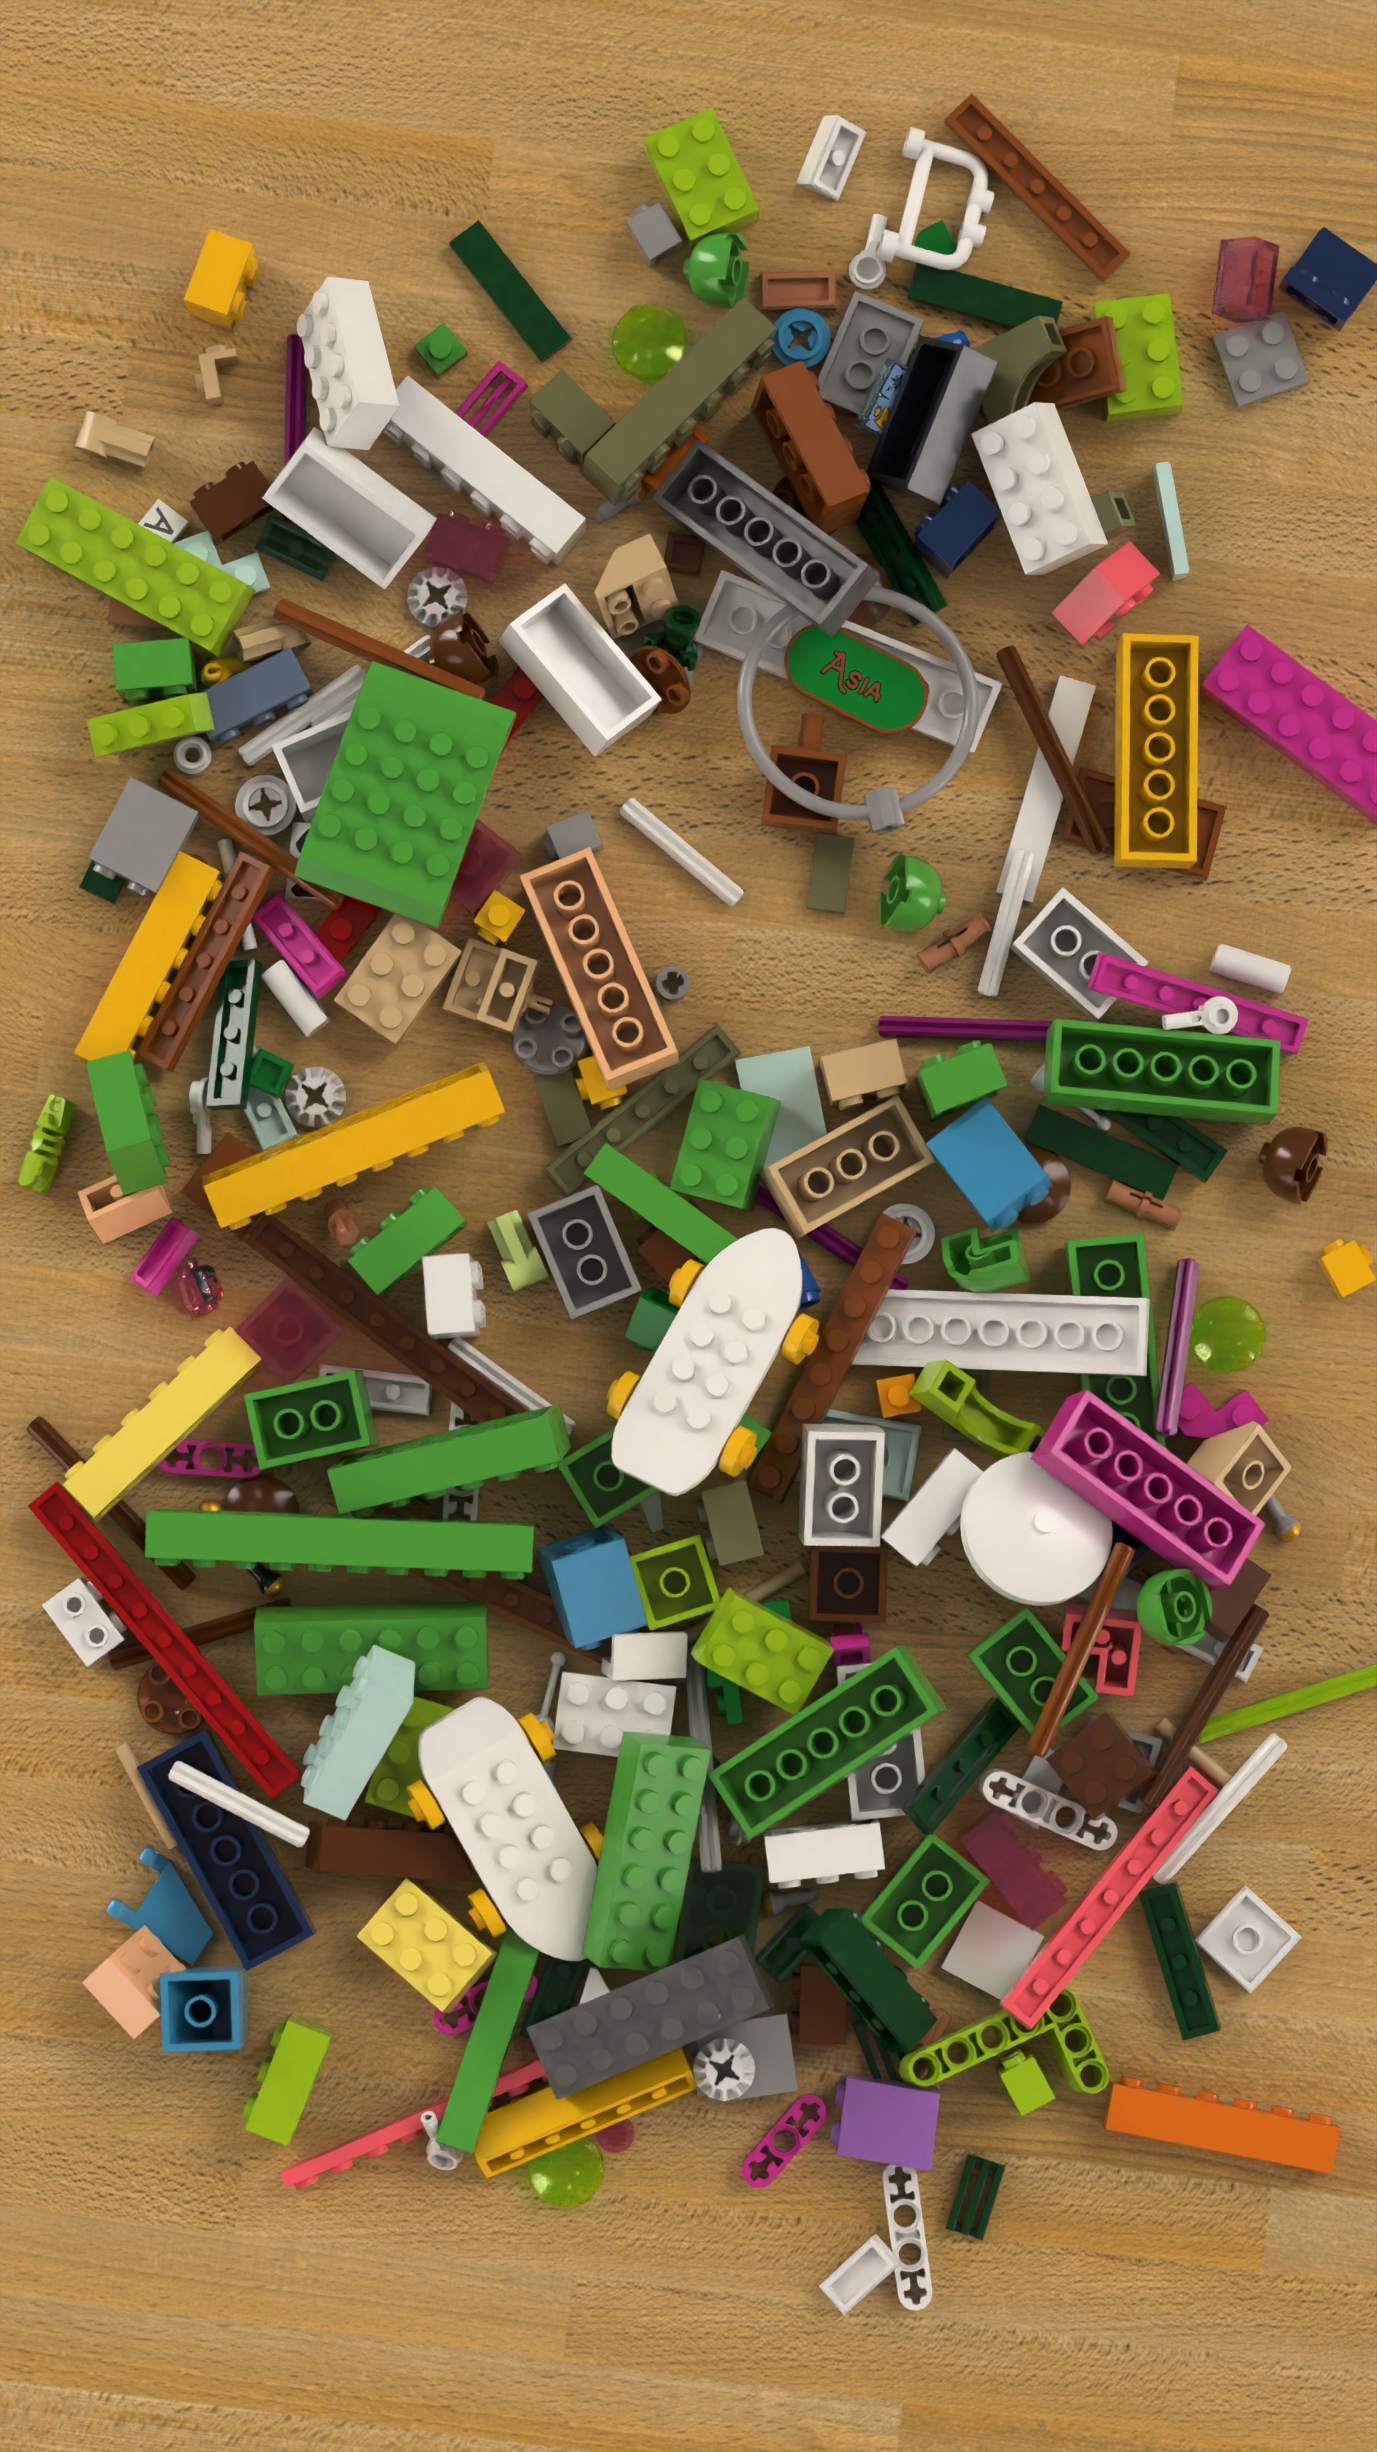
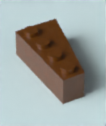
(386, 1850)

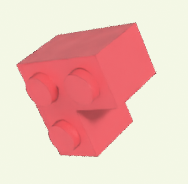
(1106, 592)
(1115, 1646)

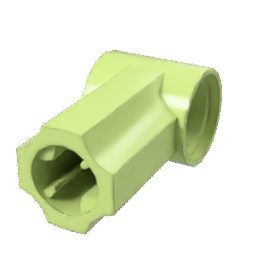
(519, 1257)

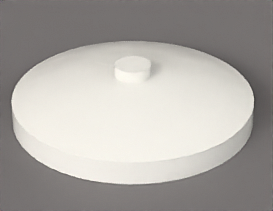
(1032, 1533)

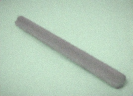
(700, 1729)

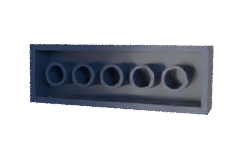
(228, 1856)

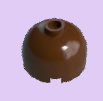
(460, 649)
(1292, 1162)

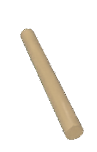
(757, 1594)

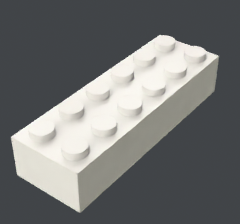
(485, 473)

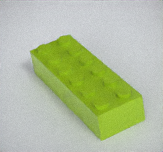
(135, 566)

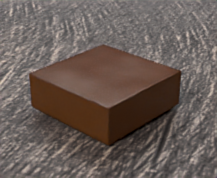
(684, 554)

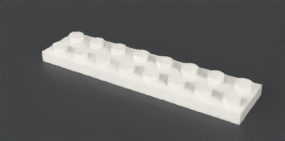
(742, 608)
(1009, 1332)

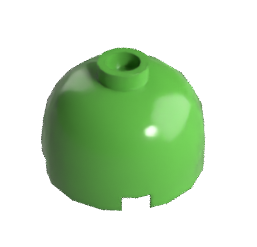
(717, 269)
(911, 896)
(1174, 1607)

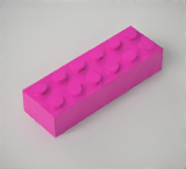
(1298, 717)
(1147, 1490)

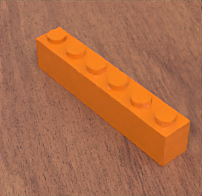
(1221, 2126)

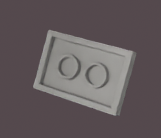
(860, 349)

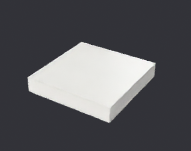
(1247, 1939)
(991, 1950)

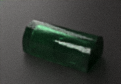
(296, 548)
(784, 1951)

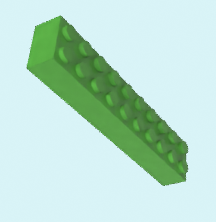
(339, 1540)

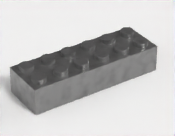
(765, 538)
(650, 2017)

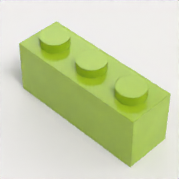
(150, 724)

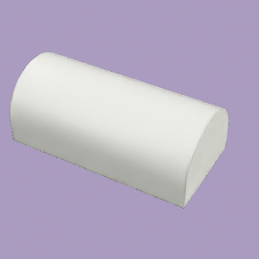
(1250, 968)
(296, 998)

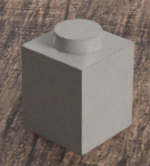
(653, 233)
(572, 836)

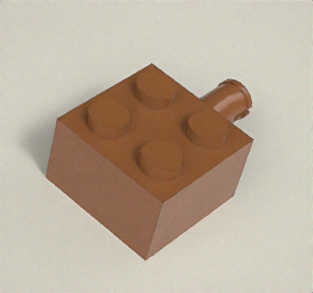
(813, 771)

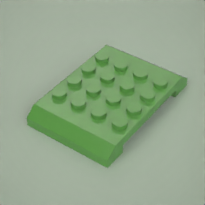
(404, 794)

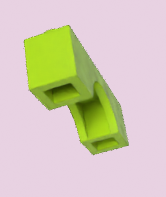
(956, 1400)

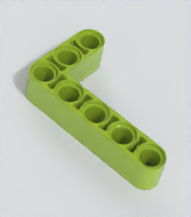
(1009, 2036)

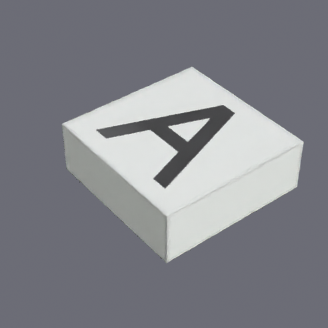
(164, 521)

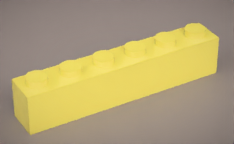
(163, 1423)

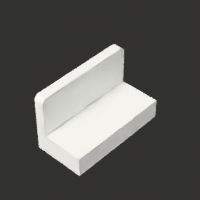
(647, 1656)

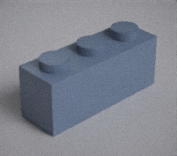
(256, 695)

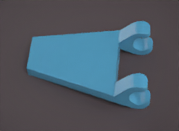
(167, 1911)

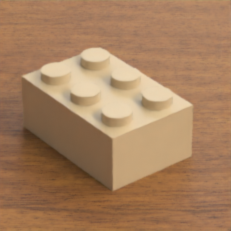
(398, 978)

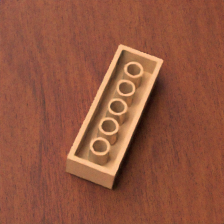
(599, 969)

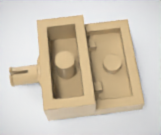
(494, 987)

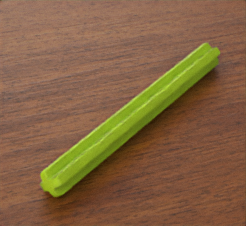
(1289, 1703)

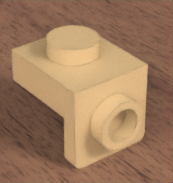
(208, 381)

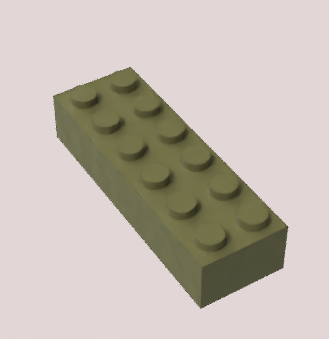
(679, 402)

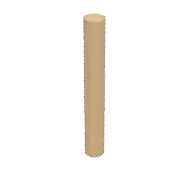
(1199, 1757)
(130, 1764)

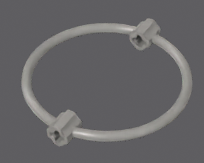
(881, 805)

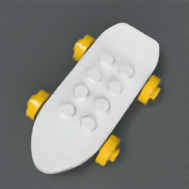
(711, 1364)
(510, 1824)

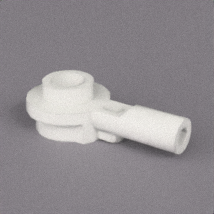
(866, 270)
(1216, 1016)
(201, 1115)
(439, 2155)

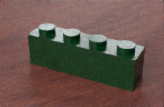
(868, 1979)

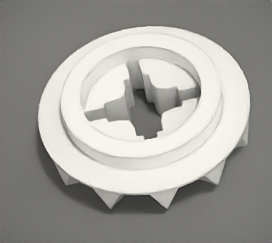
(419, 593)
(276, 790)
(297, 1098)
(919, 1220)
(718, 2051)

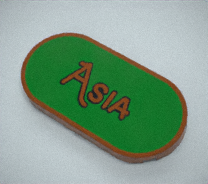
(856, 679)

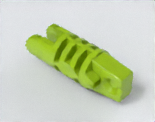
(41, 1161)

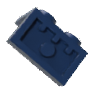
(1330, 278)

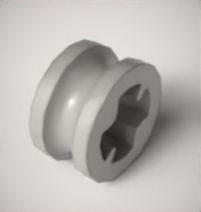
(682, 989)

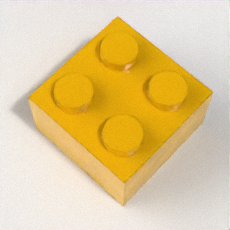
(222, 279)

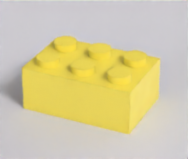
(427, 1945)

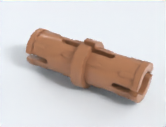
(953, 943)
(1143, 1205)

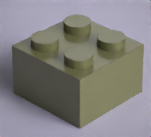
(569, 417)
(731, 1523)

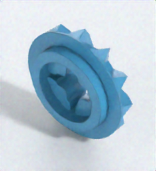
(801, 321)

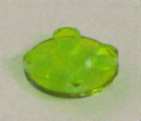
(649, 341)
(1227, 1334)
(567, 2173)

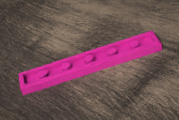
(1177, 995)

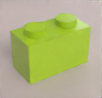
(1024, 2081)

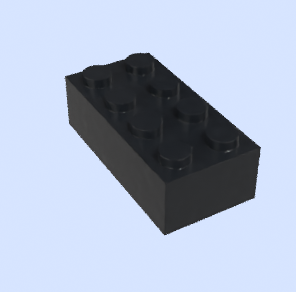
(931, 419)

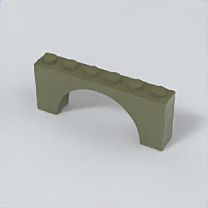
(1021, 360)

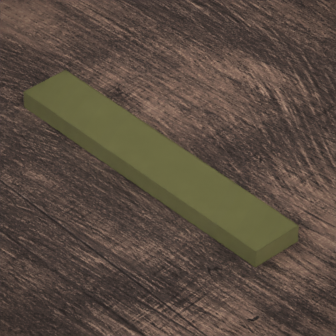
(643, 1108)

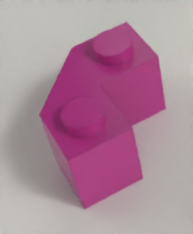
(1200, 1420)

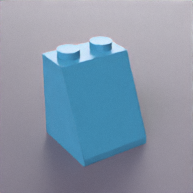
(989, 1165)
(592, 1586)
(204, 2009)

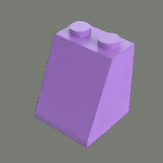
(886, 2121)

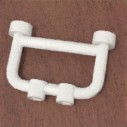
(978, 201)

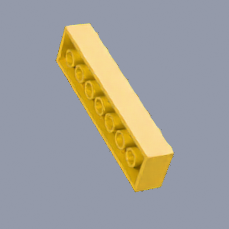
(353, 1145)

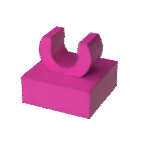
(850, 1648)

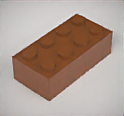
(810, 447)

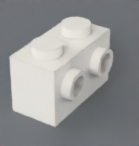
(86, 1621)

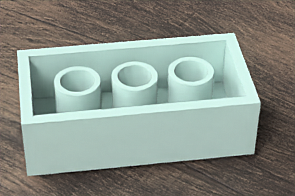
(358, 1731)

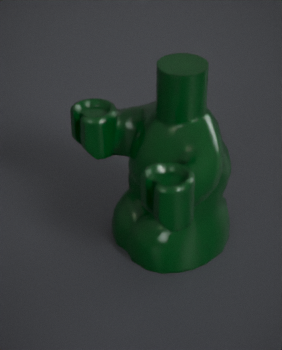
(678, 635)

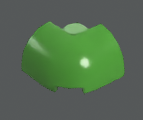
(985, 1262)

